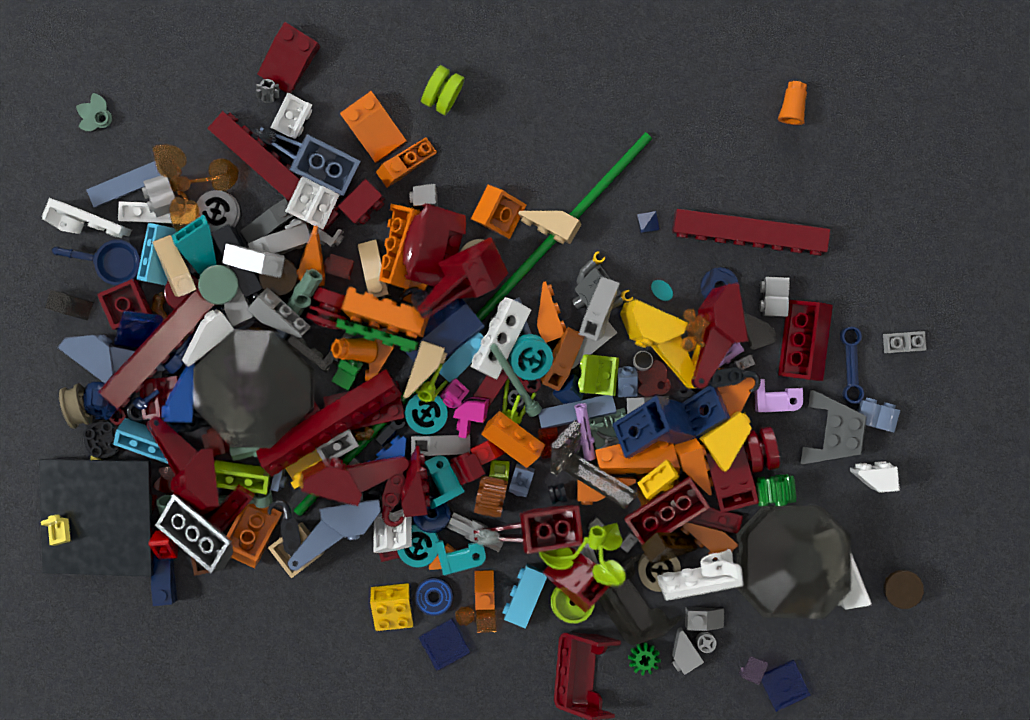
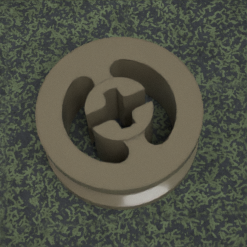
(73, 406)
(653, 584)

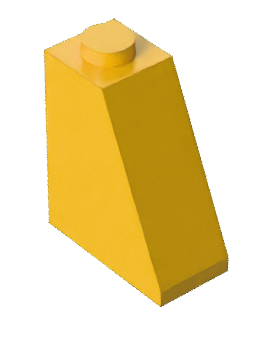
(726, 439)

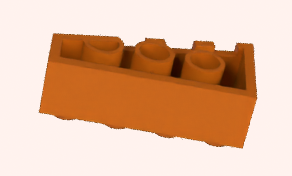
(392, 262)
(384, 314)
(736, 395)
(614, 462)

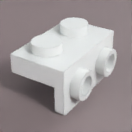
(292, 116)

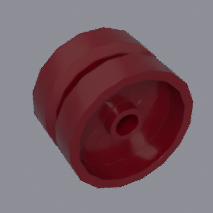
(762, 450)

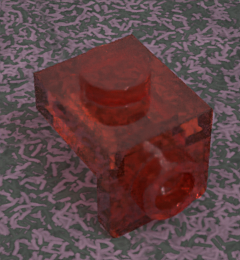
(547, 437)

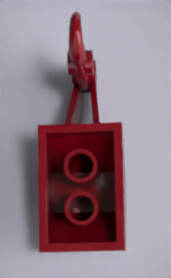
(345, 482)

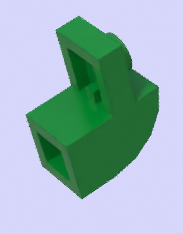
(347, 373)

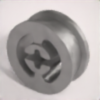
(232, 216)

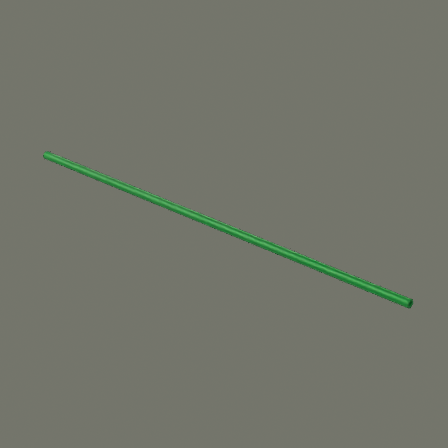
(510, 284)

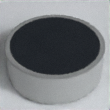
(643, 360)

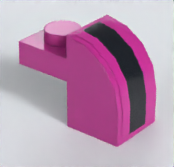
(470, 410)

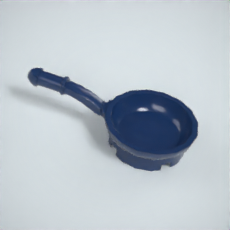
(114, 261)

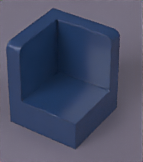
(569, 391)

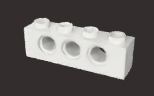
(509, 334)

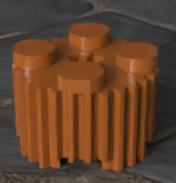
(490, 496)

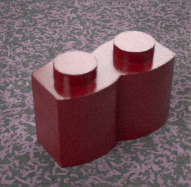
(466, 467)

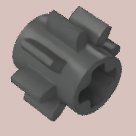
(267, 90)

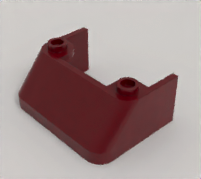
(576, 674)

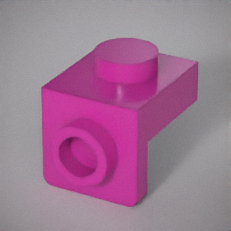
(454, 394)

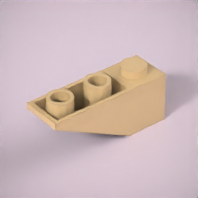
(557, 223)

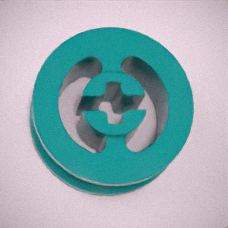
(531, 368)
(439, 422)
(431, 550)

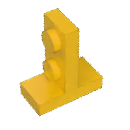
(659, 480)

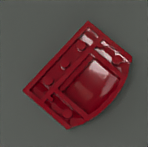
(430, 239)

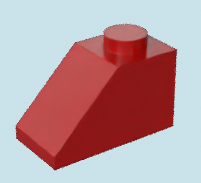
(486, 452)
(163, 546)

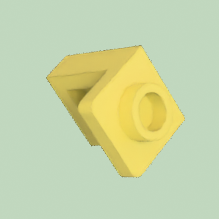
(58, 529)

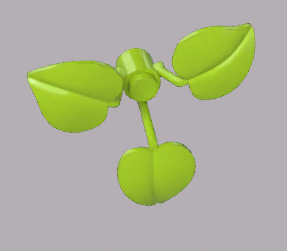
(600, 537)

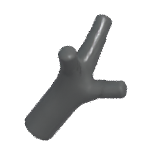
(609, 440)

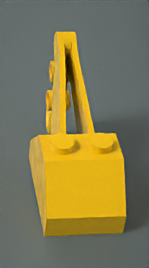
(662, 333)

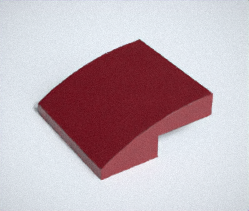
(165, 386)

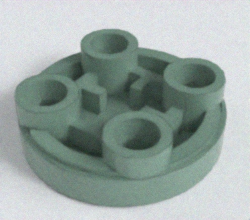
(218, 284)

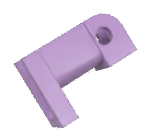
(777, 400)

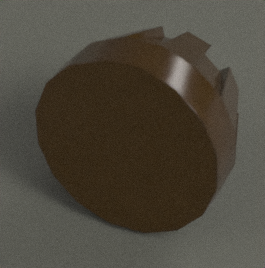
(282, 285)
(903, 589)

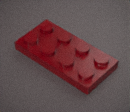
(391, 412)

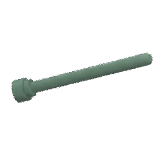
(531, 406)

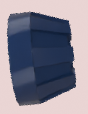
(96, 404)

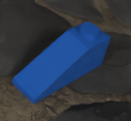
(179, 404)

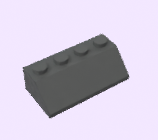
(195, 535)

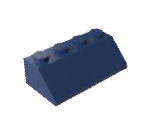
(449, 328)

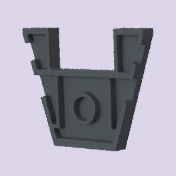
(843, 431)

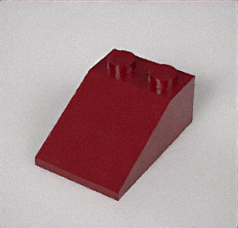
(288, 57)

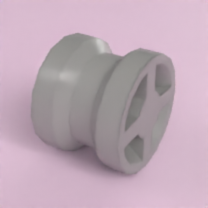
(708, 645)

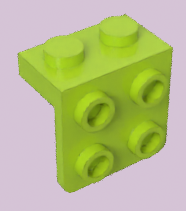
(598, 374)

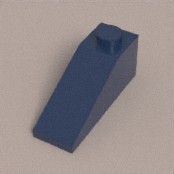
(163, 582)

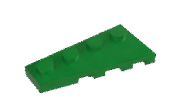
(371, 333)

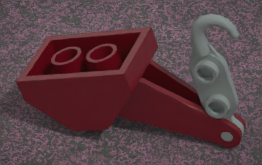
(541, 529)

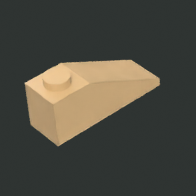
(371, 265)
(174, 266)
(426, 363)

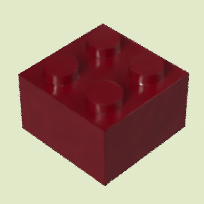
(362, 203)
(123, 297)

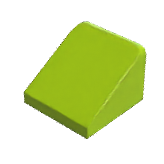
(499, 469)

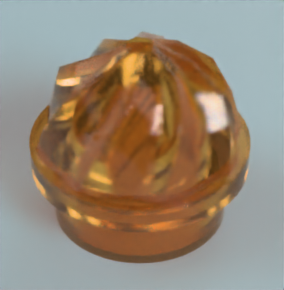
(464, 616)

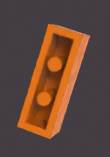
(513, 439)

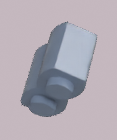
(879, 416)

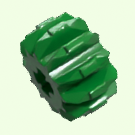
(651, 660)

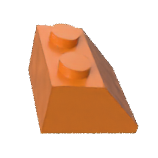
(498, 211)

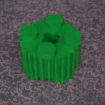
(776, 489)

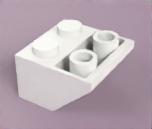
(879, 477)

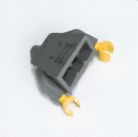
(588, 281)

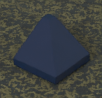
(648, 222)

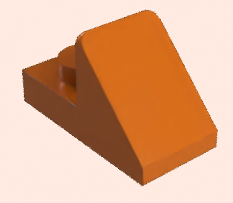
(484, 590)

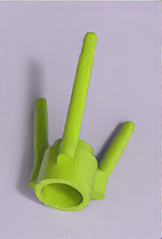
(427, 390)
(513, 414)

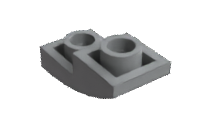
(904, 342)

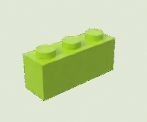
(249, 476)

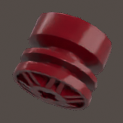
(329, 308)

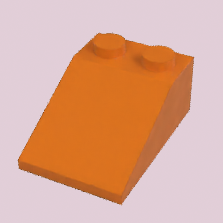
(373, 126)
(252, 533)

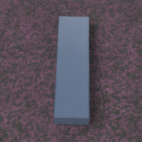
(122, 185)
(566, 413)

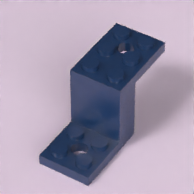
(670, 421)

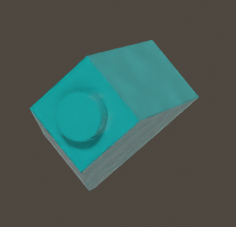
(196, 244)

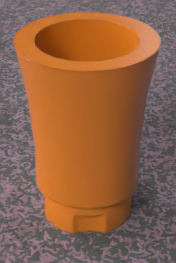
(794, 104)
(355, 349)

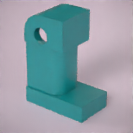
(444, 480)
(460, 559)

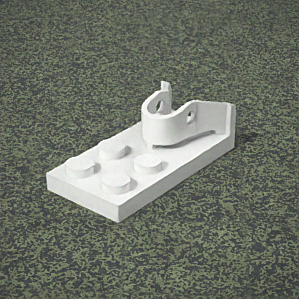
(72, 219)
(707, 578)

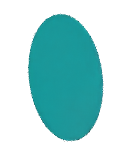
(662, 290)

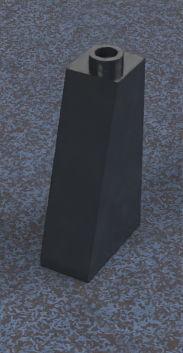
(247, 280)

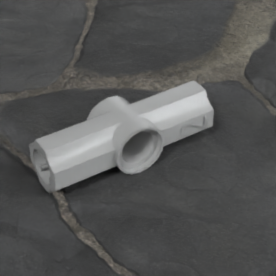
(466, 526)

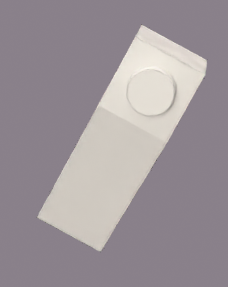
(208, 335)

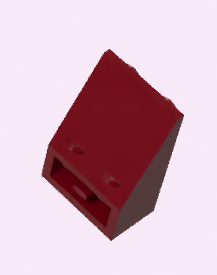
(735, 486)
(415, 487)
(578, 582)

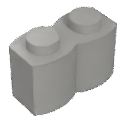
(159, 194)
(775, 296)

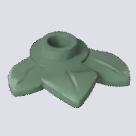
(92, 112)

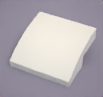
(312, 202)
(392, 538)

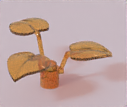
(169, 162)

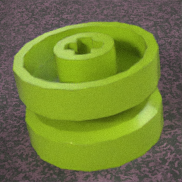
(441, 90)
(566, 612)

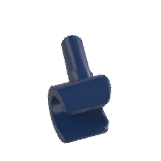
(142, 403)

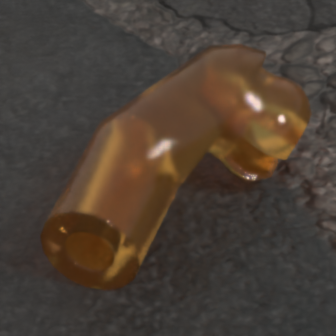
(157, 305)
(363, 436)

